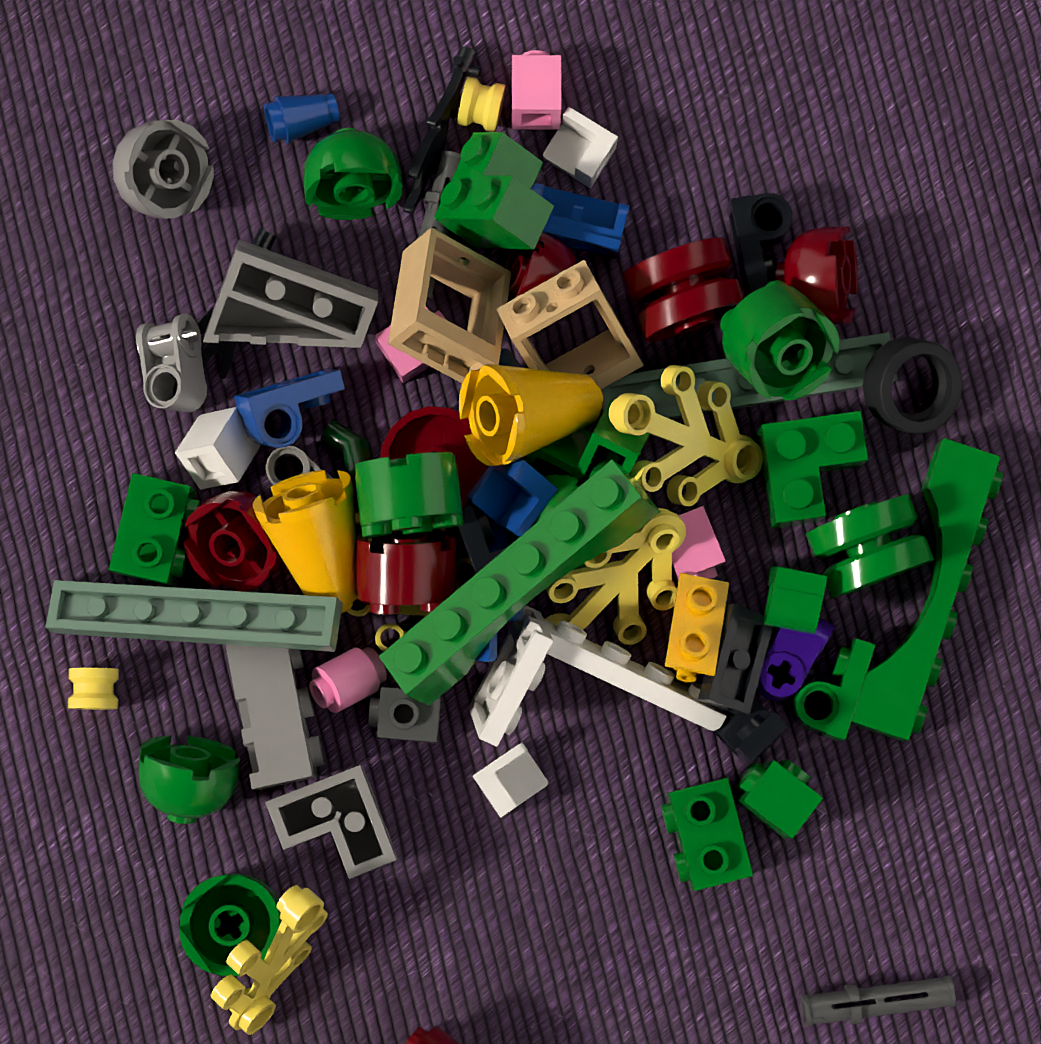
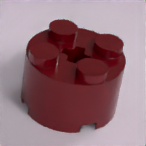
(405, 571)

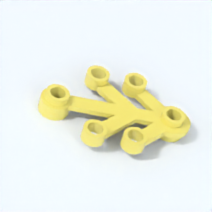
(735, 455)
(620, 578)
(252, 1007)

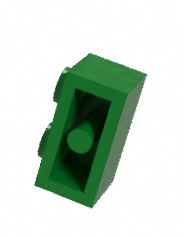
(153, 530)
(778, 796)
(707, 834)

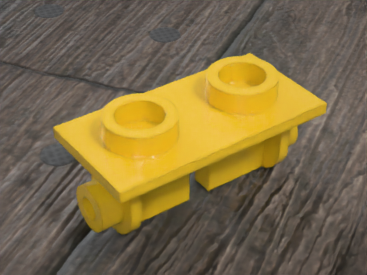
(696, 626)

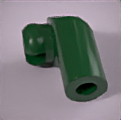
(350, 444)

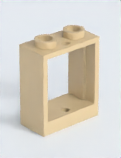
(433, 337)
(607, 354)

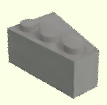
(288, 302)
(274, 715)

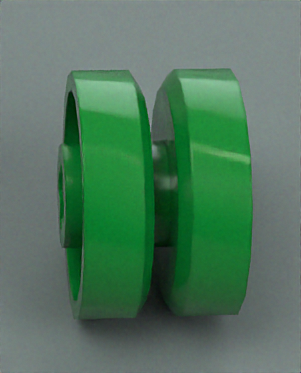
(869, 546)

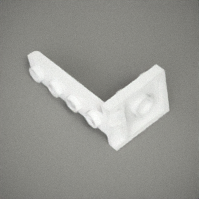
(521, 668)

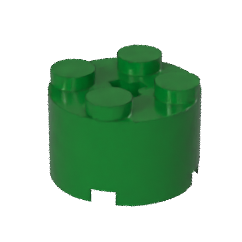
(779, 341)
(408, 494)
(203, 917)

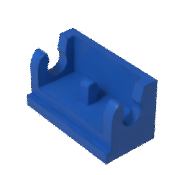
(584, 221)

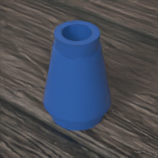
(299, 115)

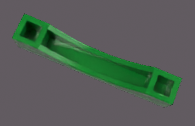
(955, 494)
(582, 526)

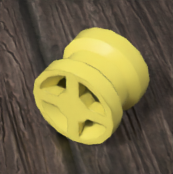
(481, 104)
(93, 688)

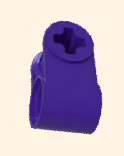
(796, 653)

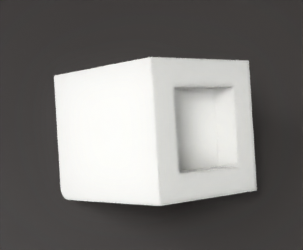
(580, 147)
(217, 449)
(511, 779)

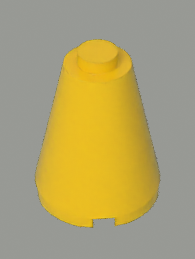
(524, 409)
(314, 532)

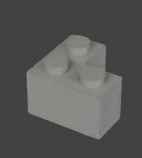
(339, 806)

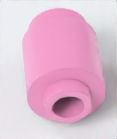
(347, 679)

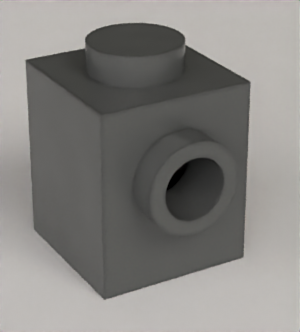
(403, 717)

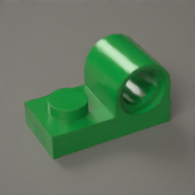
(794, 599)
(851, 668)

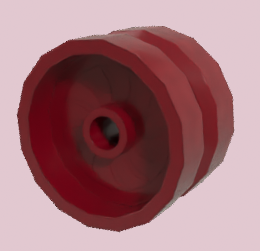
(683, 289)
(432, 431)

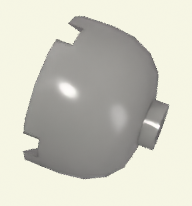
(163, 169)

